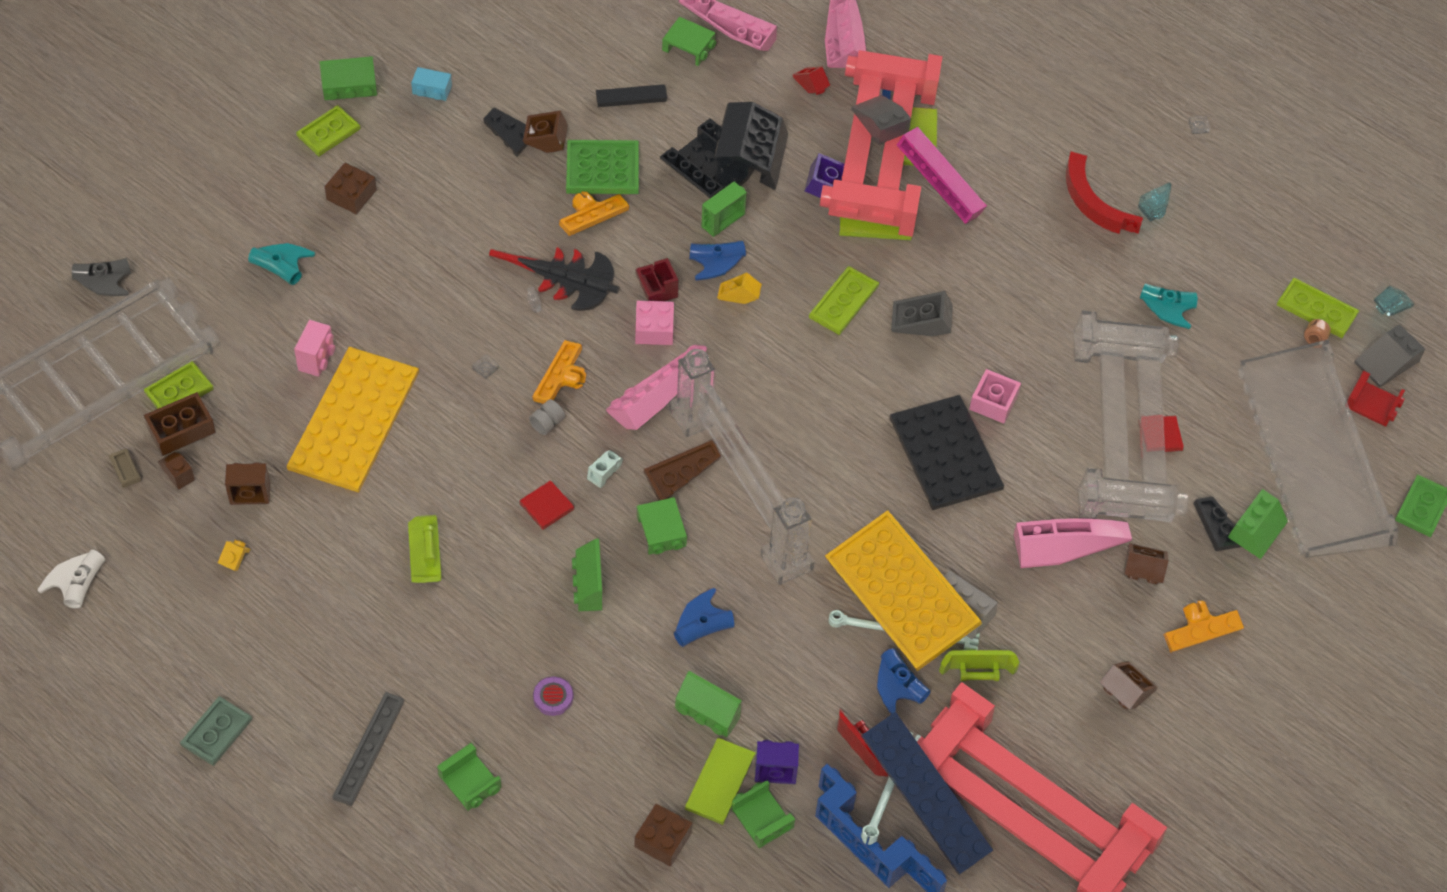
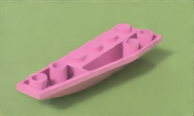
(734, 23)
(843, 33)
(648, 396)
(1066, 539)

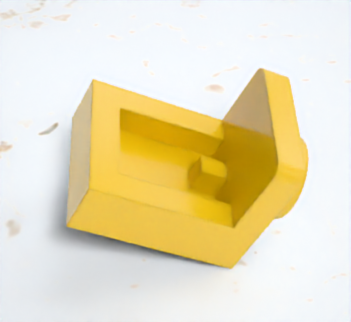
(233, 554)

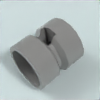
(546, 417)

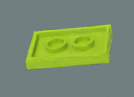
(328, 130)
(178, 385)

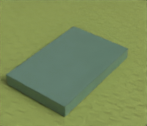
(216, 731)

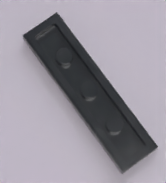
(631, 95)

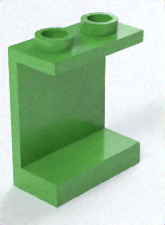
(690, 38)
(662, 526)
(468, 777)
(761, 814)

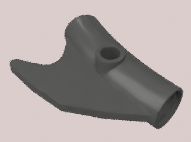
(102, 277)

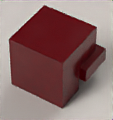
(658, 281)

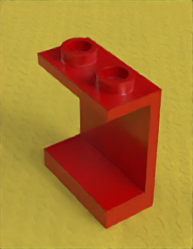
(1374, 402)

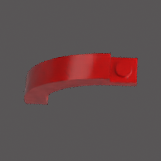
(1091, 204)

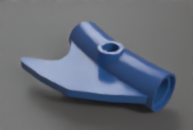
(716, 258)
(702, 619)
(898, 681)

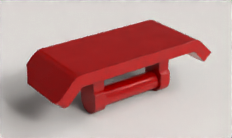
(854, 739)

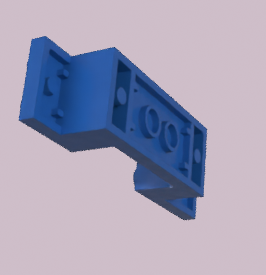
(887, 865)

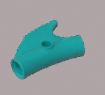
(280, 260)
(1169, 304)

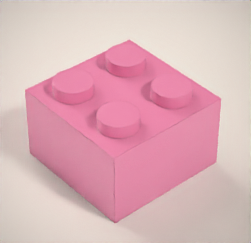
(654, 322)
(314, 348)
(995, 396)

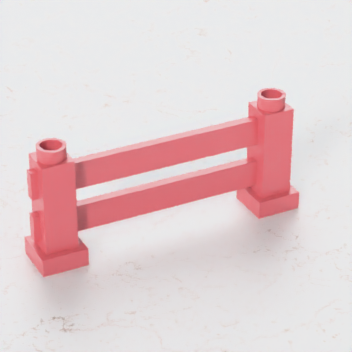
(885, 202)
(1123, 847)

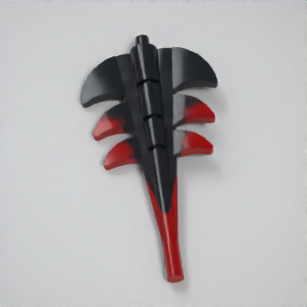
(591, 283)

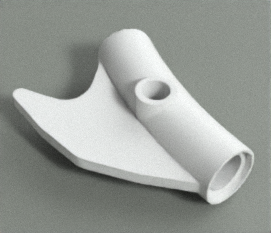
(74, 577)

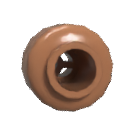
(1317, 331)

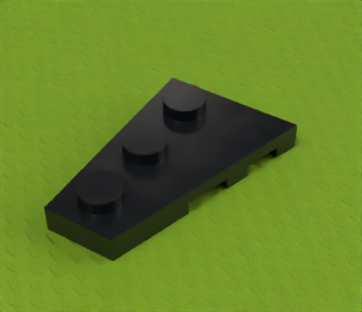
(507, 128)
(1215, 523)

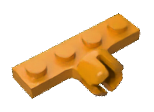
(591, 212)
(561, 373)
(1202, 626)

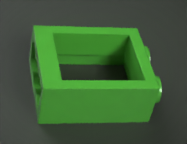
(723, 209)

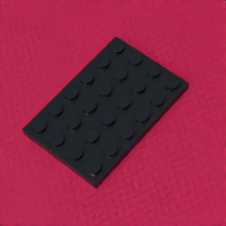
(946, 452)

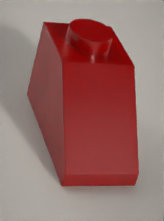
(812, 79)

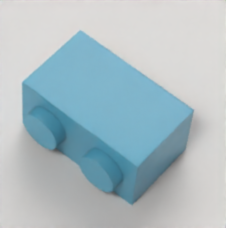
(431, 84)

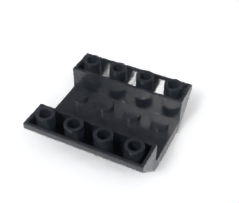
(754, 138)
(698, 165)

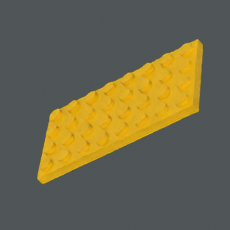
(353, 419)
(903, 590)

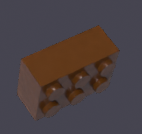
(179, 423)

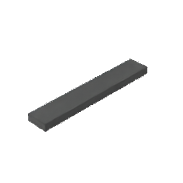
(368, 749)

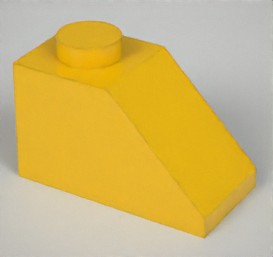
(740, 289)

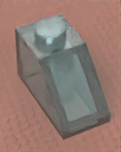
(1155, 202)
(1393, 301)

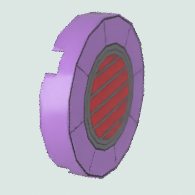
(553, 696)

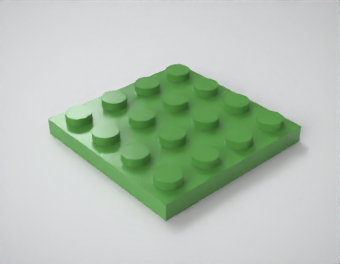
(602, 166)

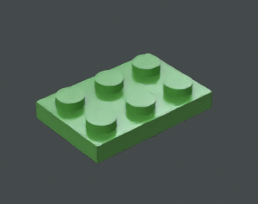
(1423, 506)

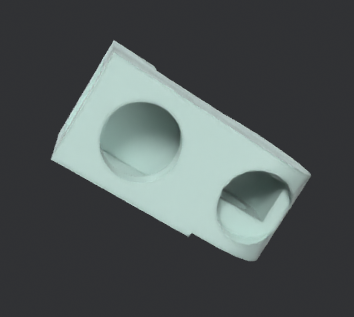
(604, 468)

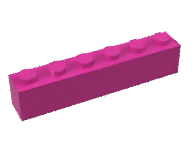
(941, 175)

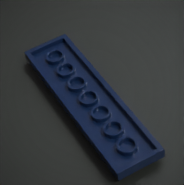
(927, 793)

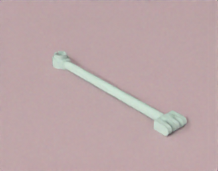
(844, 620)
(871, 829)

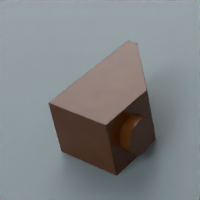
(177, 469)

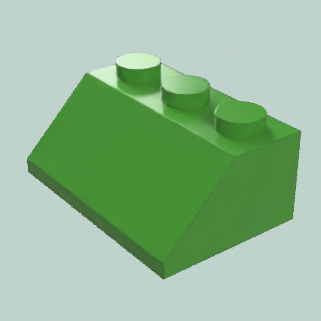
(348, 78)
(1259, 524)
(588, 577)
(708, 704)

